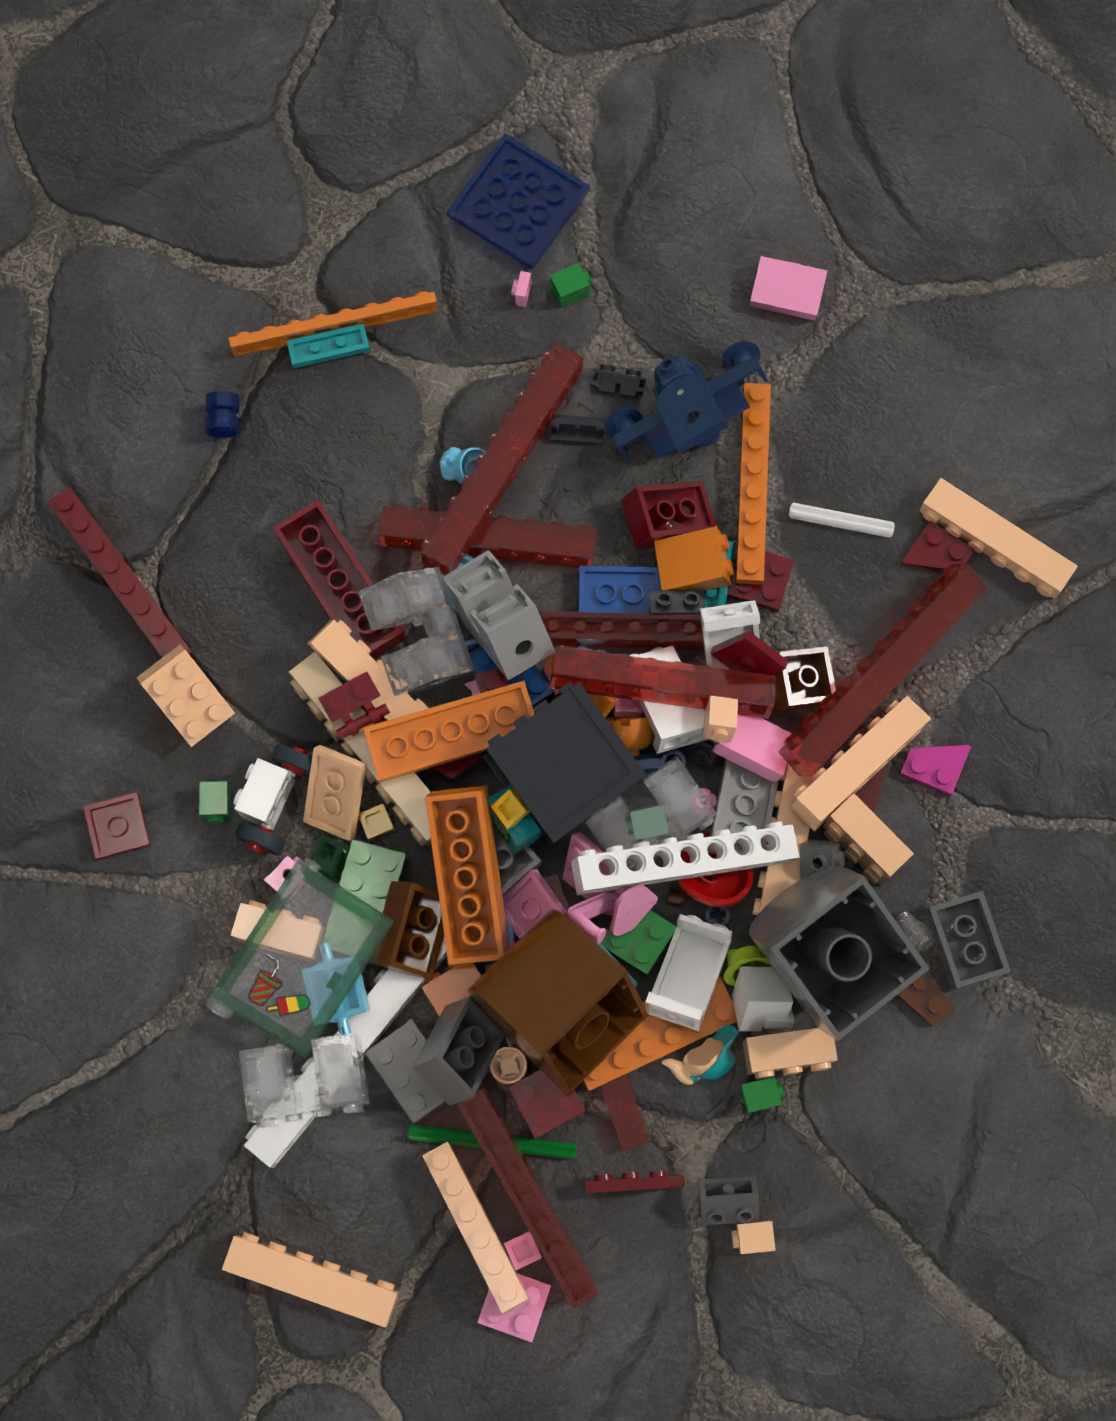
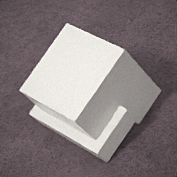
(761, 999)

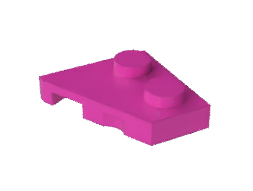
(936, 766)

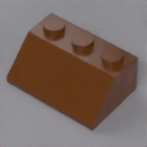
(417, 931)

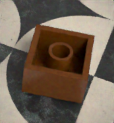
(804, 680)

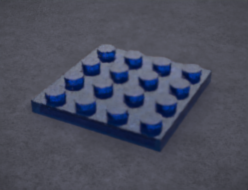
(518, 201)

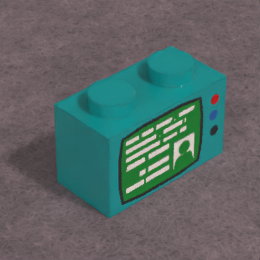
(522, 834)

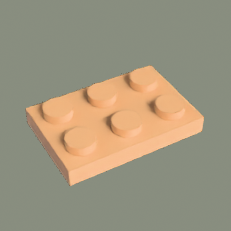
(334, 792)

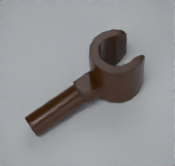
(676, 897)

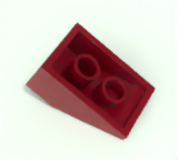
(666, 511)

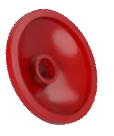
(718, 889)

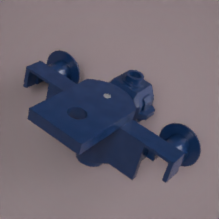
(688, 406)

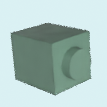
(647, 822)

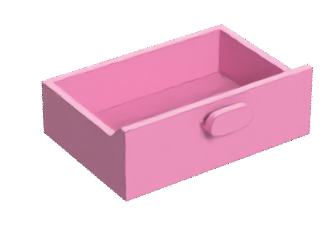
(788, 288)
(756, 747)

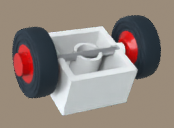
(266, 795)

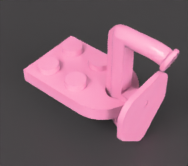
(625, 904)

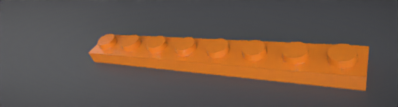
(371, 315)
(753, 485)

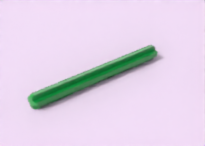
(468, 1139)

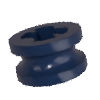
(721, 909)

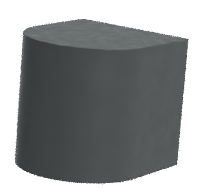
(836, 948)

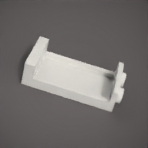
(726, 622)
(672, 724)
(689, 972)

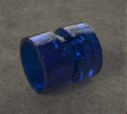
(222, 412)

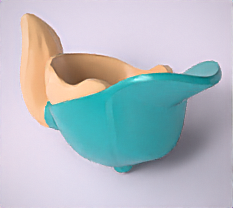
(707, 1061)

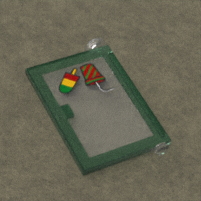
(300, 958)

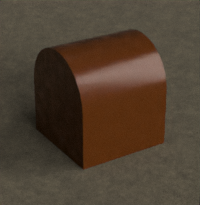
(560, 1000)

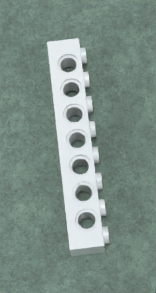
(590, 880)

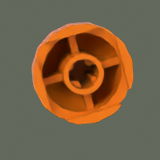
(633, 732)

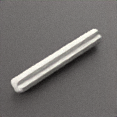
(841, 520)

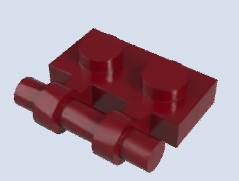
(349, 698)

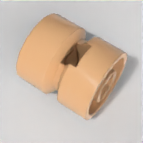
(509, 1066)

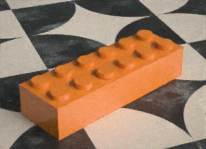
(467, 874)

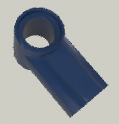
(653, 761)

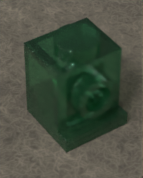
(331, 856)

